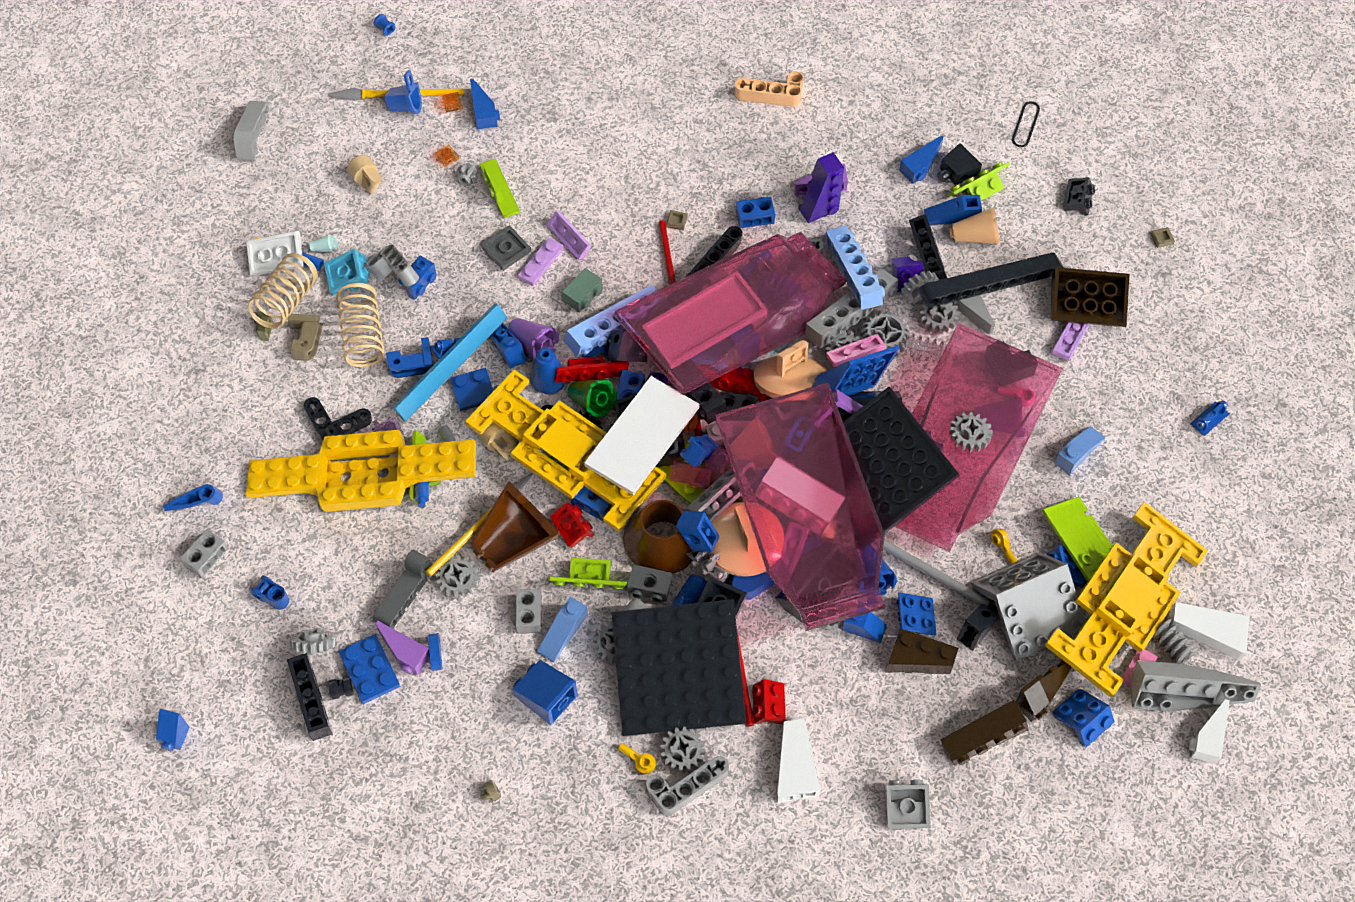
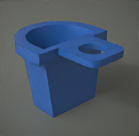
(406, 97)

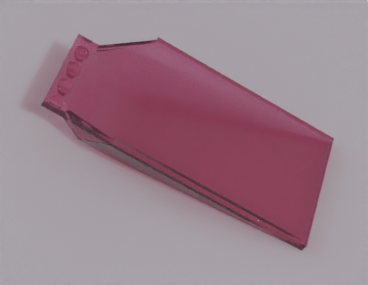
(732, 310)
(1007, 390)
(807, 504)

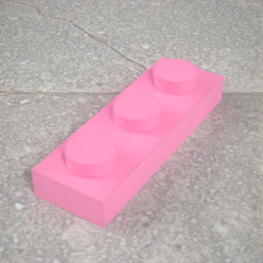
(855, 350)

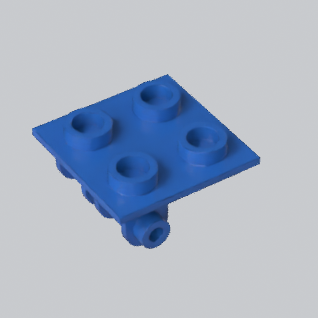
(916, 613)

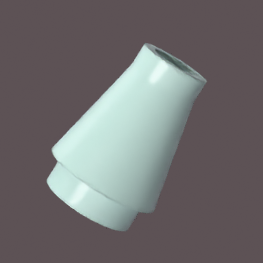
(324, 244)

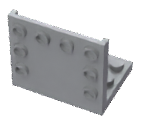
(1033, 602)

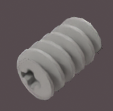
(1173, 642)

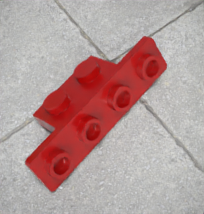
(589, 369)
(739, 382)

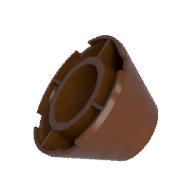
(657, 552)

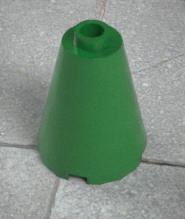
(593, 396)

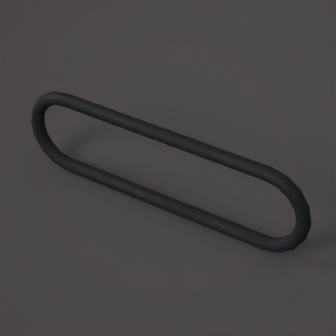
(1033, 125)

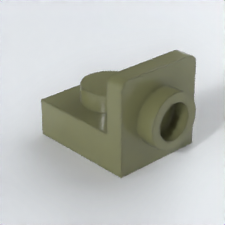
(263, 332)

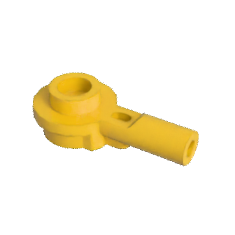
(1000, 538)
(644, 763)

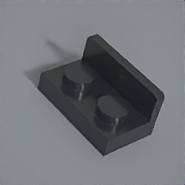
(1079, 195)

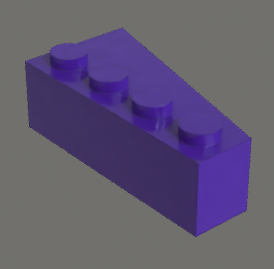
(823, 189)

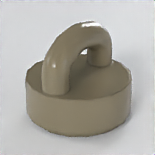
(491, 791)

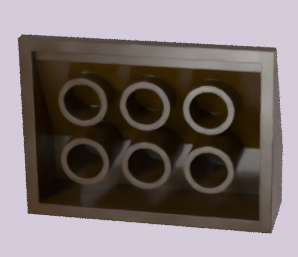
(1089, 297)

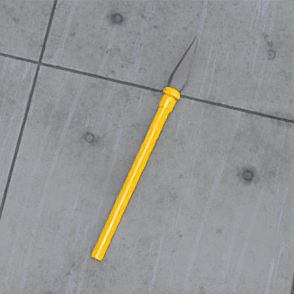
(355, 94)
(466, 536)

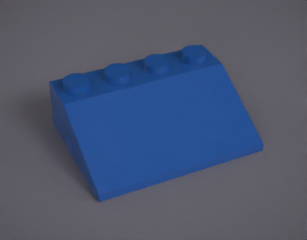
(858, 373)

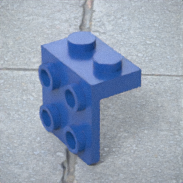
(1085, 715)

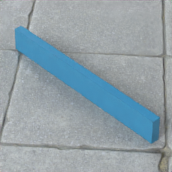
(450, 362)

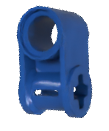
(268, 591)

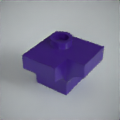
(905, 268)

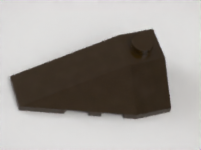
(1039, 693)

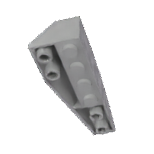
(1186, 687)

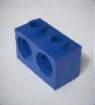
(755, 212)
(627, 378)

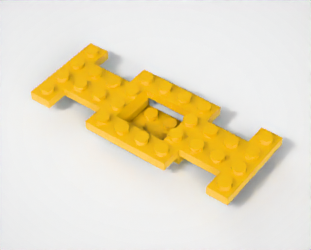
(565, 437)
(1133, 604)

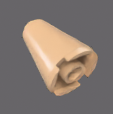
(977, 228)

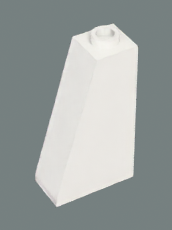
(1212, 627)
(797, 766)

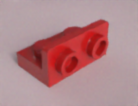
(571, 524)

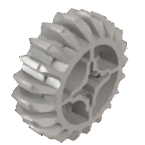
(895, 328)

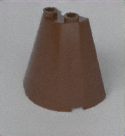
(512, 530)

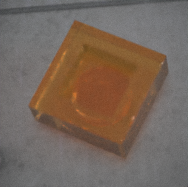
(452, 102)
(446, 155)

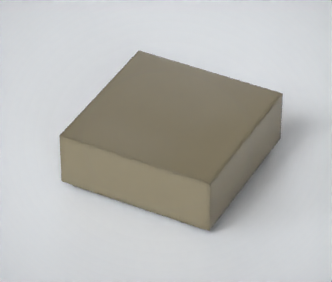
(677, 220)
(1162, 237)

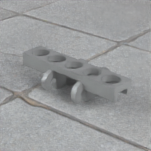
(710, 563)

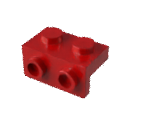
(769, 702)

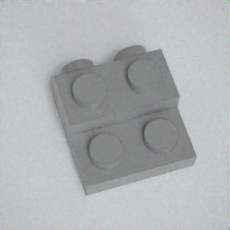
(907, 804)

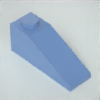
(1078, 449)
(563, 629)

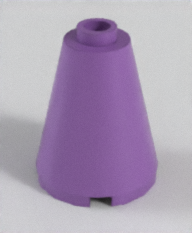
(534, 335)

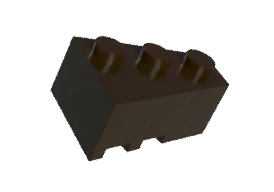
(921, 655)

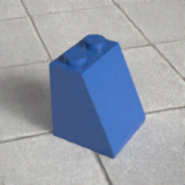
(545, 691)

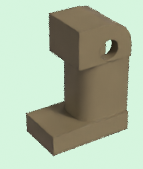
(308, 335)

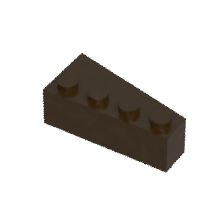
(985, 733)

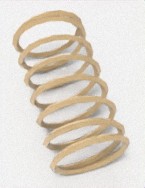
(299, 297)
(366, 327)

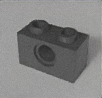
(641, 576)

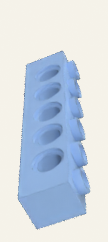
(854, 267)
(599, 328)

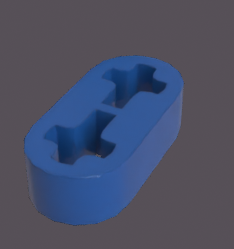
(435, 651)

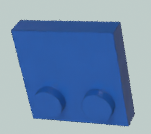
(471, 388)

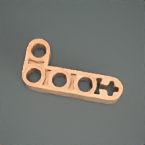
(771, 92)

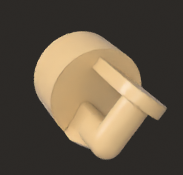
(364, 172)
(495, 437)

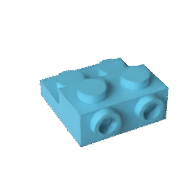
(345, 270)

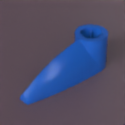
(195, 498)

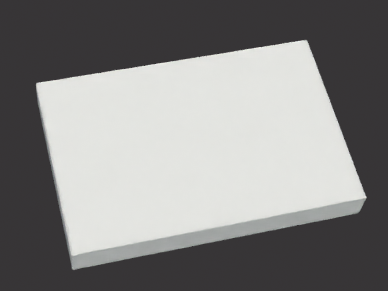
(268, 252)

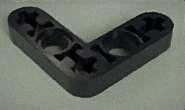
(335, 427)

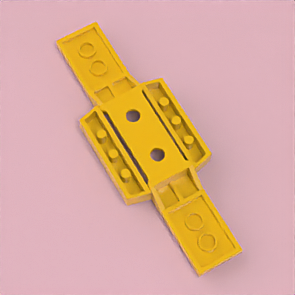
(365, 488)

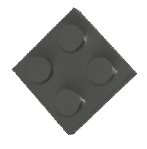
(506, 247)

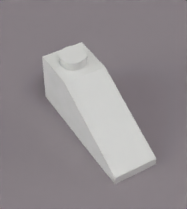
(1210, 739)

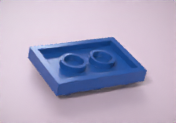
(369, 668)

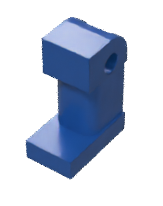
(410, 364)
(699, 449)

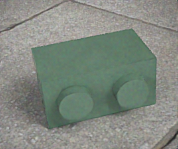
(582, 290)

